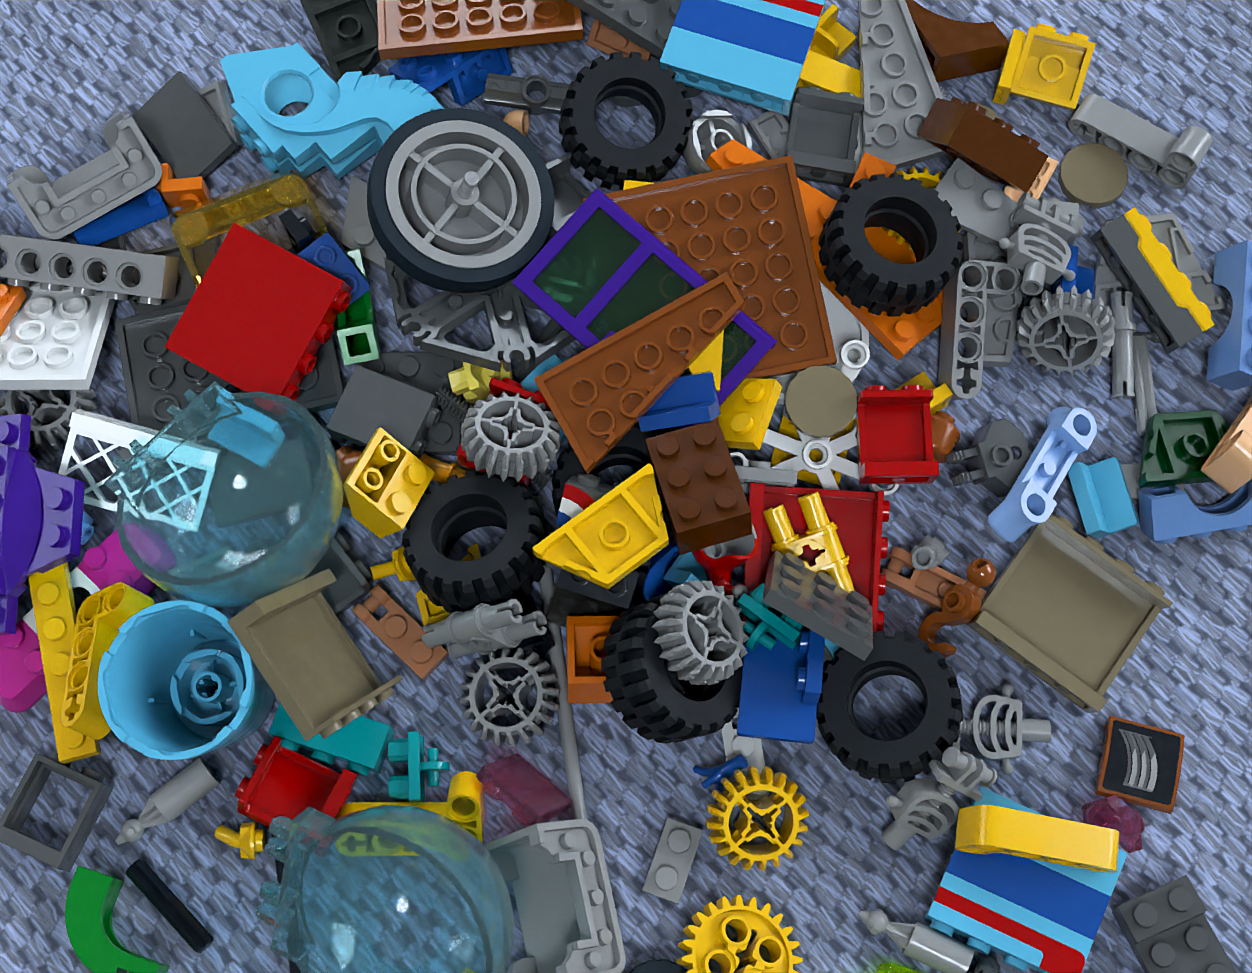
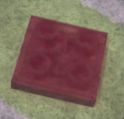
(523, 790)

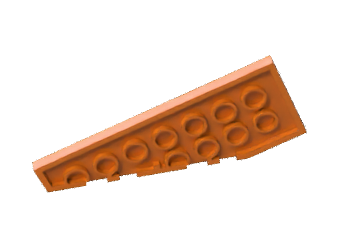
(895, 333)

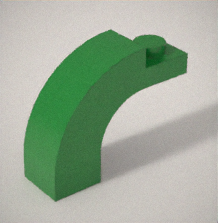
(358, 323)
(91, 929)

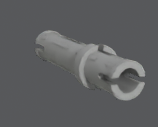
(1123, 347)

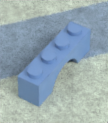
(1232, 354)
(1170, 514)

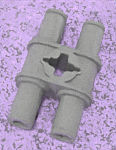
(484, 629)

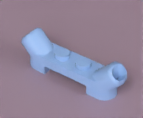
(1032, 493)

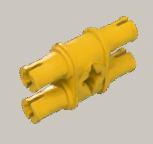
(820, 536)

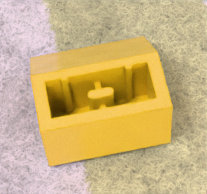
(386, 485)

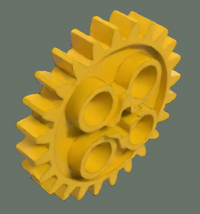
(710, 940)

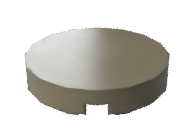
(1093, 175)
(820, 401)

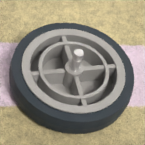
(460, 200)

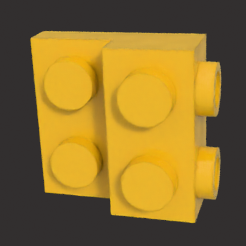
(1052, 66)

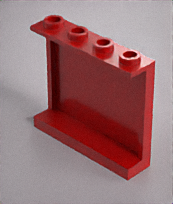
(259, 315)
(859, 530)

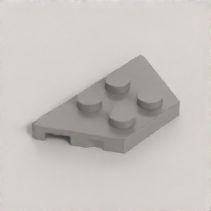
(357, 228)

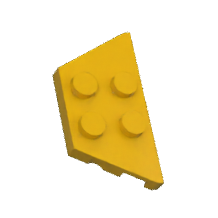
(611, 533)

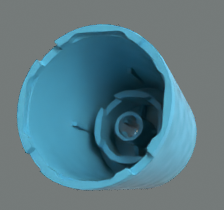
(161, 681)

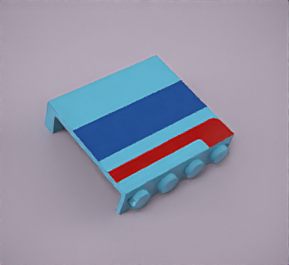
(743, 48)
(1022, 906)

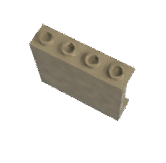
(1068, 612)
(309, 657)

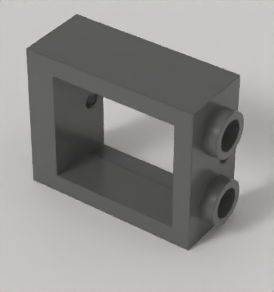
(25, 798)

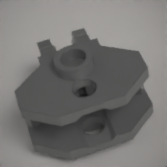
(993, 458)

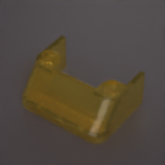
(241, 205)

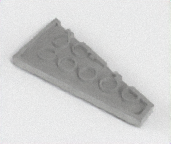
(894, 83)

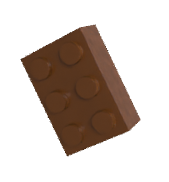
(983, 143)
(699, 487)

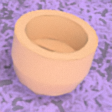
(519, 120)

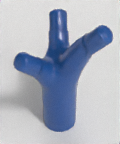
(724, 770)

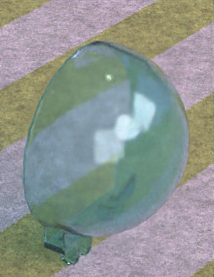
(229, 498)
(386, 894)

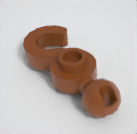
(959, 605)

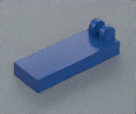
(126, 217)

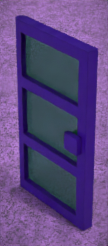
(612, 272)

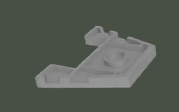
(1170, 233)

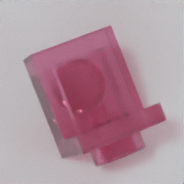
(1117, 815)

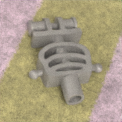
(1039, 243)
(1021, 729)
(928, 805)

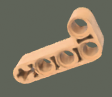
(1232, 458)

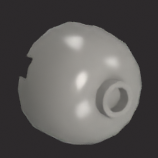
(710, 133)

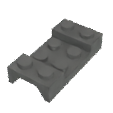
(1171, 931)

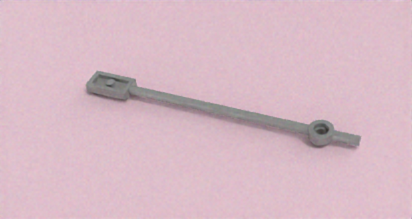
(565, 715)

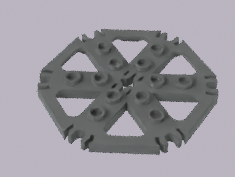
(451, 309)

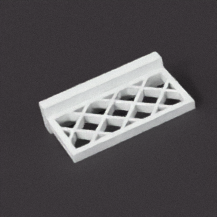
(100, 429)

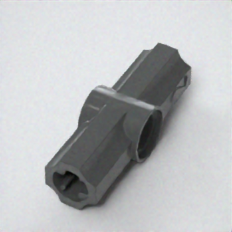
(513, 93)

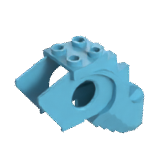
(338, 126)

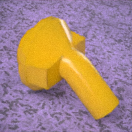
(396, 566)
(249, 840)

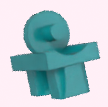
(782, 628)
(412, 751)

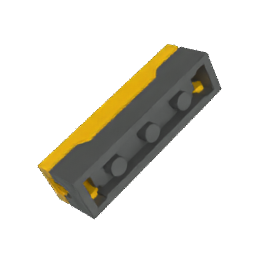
(1157, 286)

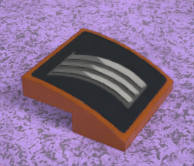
(1140, 764)

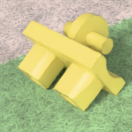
(474, 381)

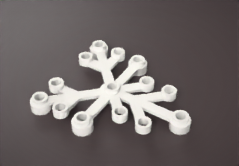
(828, 450)

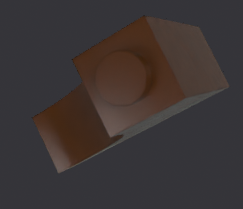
(957, 46)

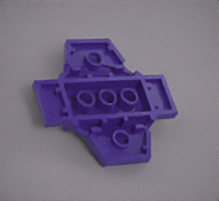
(37, 517)

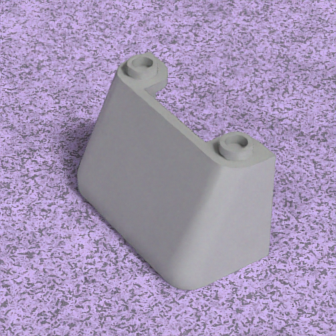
(92, 188)
(561, 898)

